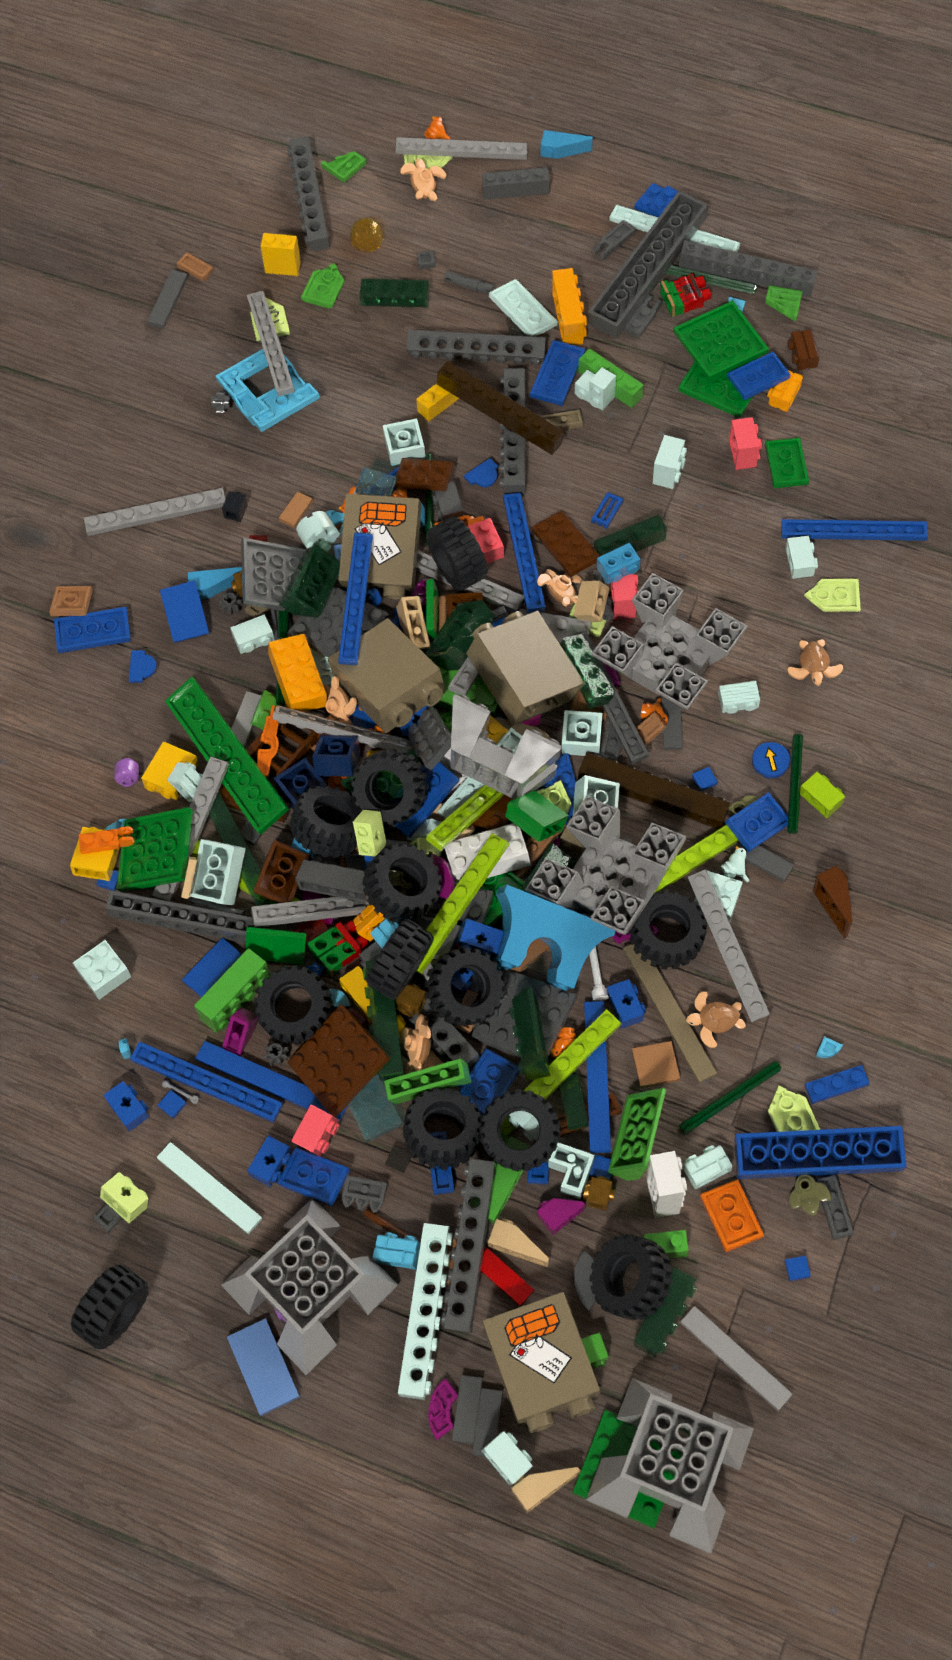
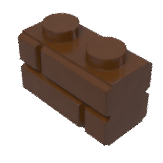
(804, 350)

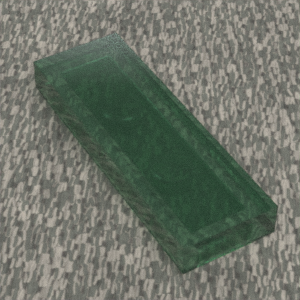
(573, 1103)

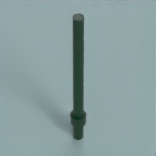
(429, 505)

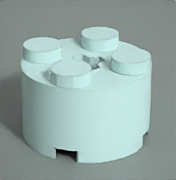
(317, 530)

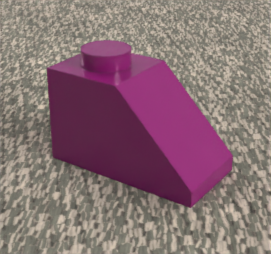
(239, 1031)
(558, 1213)

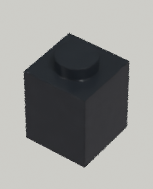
(234, 506)

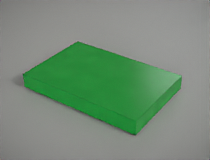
(786, 463)
(432, 609)
(277, 945)

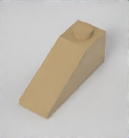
(412, 621)
(512, 1241)
(540, 1486)

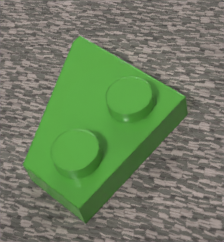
(345, 166)
(784, 300)

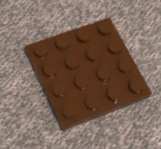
(338, 1060)

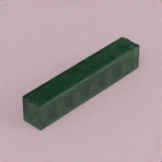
(384, 1028)

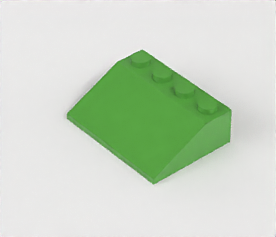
(636, 1134)

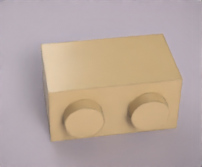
(591, 601)

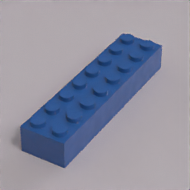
(819, 1152)

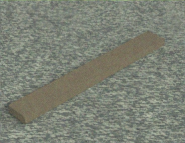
(671, 1016)

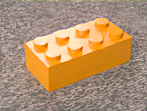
(568, 306)
(297, 673)

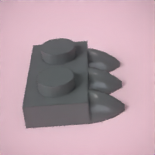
(363, 1192)

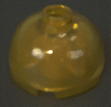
(366, 234)

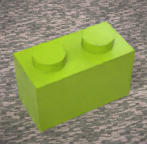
(822, 794)

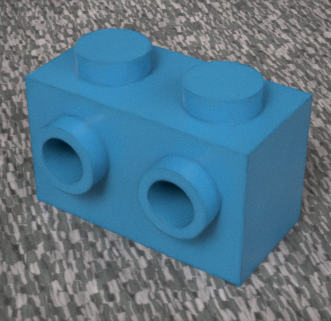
(618, 563)

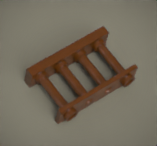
(294, 758)

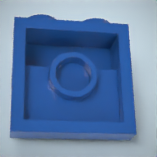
(655, 200)

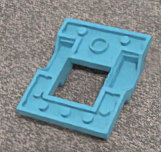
(267, 408)

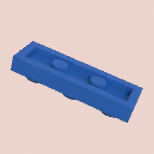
(836, 1084)
(441, 1179)

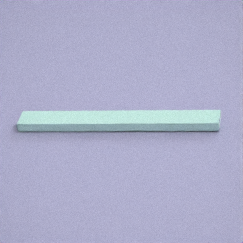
(644, 222)

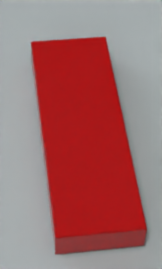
(505, 1278)

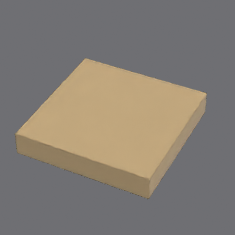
(187, 884)

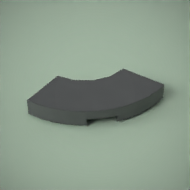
(582, 1281)

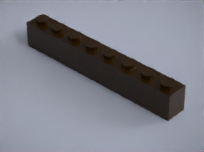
(500, 407)
(657, 791)

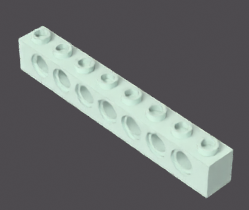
(430, 1235)

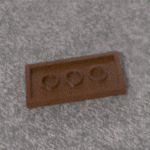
(566, 543)

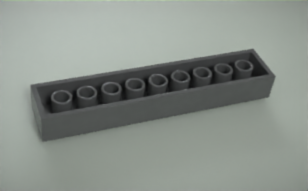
(647, 264)

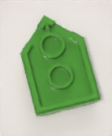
(323, 287)

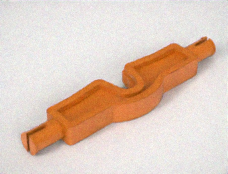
(269, 737)

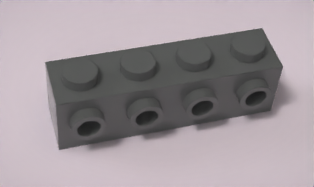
(515, 183)
(331, 880)

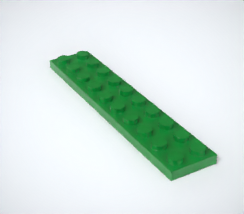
(217, 740)

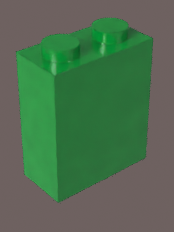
(536, 815)

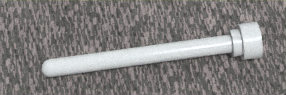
(599, 991)

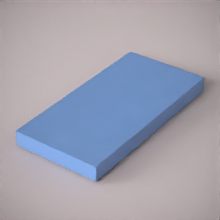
(263, 1367)

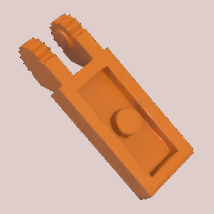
(105, 840)

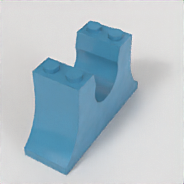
(563, 930)

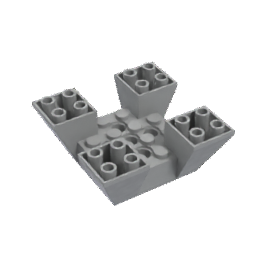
(668, 644)
(494, 766)
(612, 875)
(268, 1279)
(642, 1469)

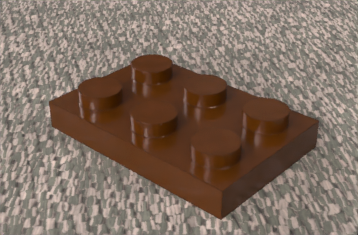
(424, 474)

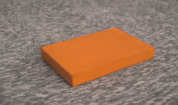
(731, 1215)

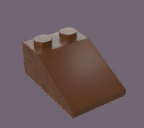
(494, 816)
(279, 873)
(833, 894)

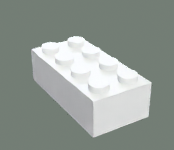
(464, 850)
(666, 1184)

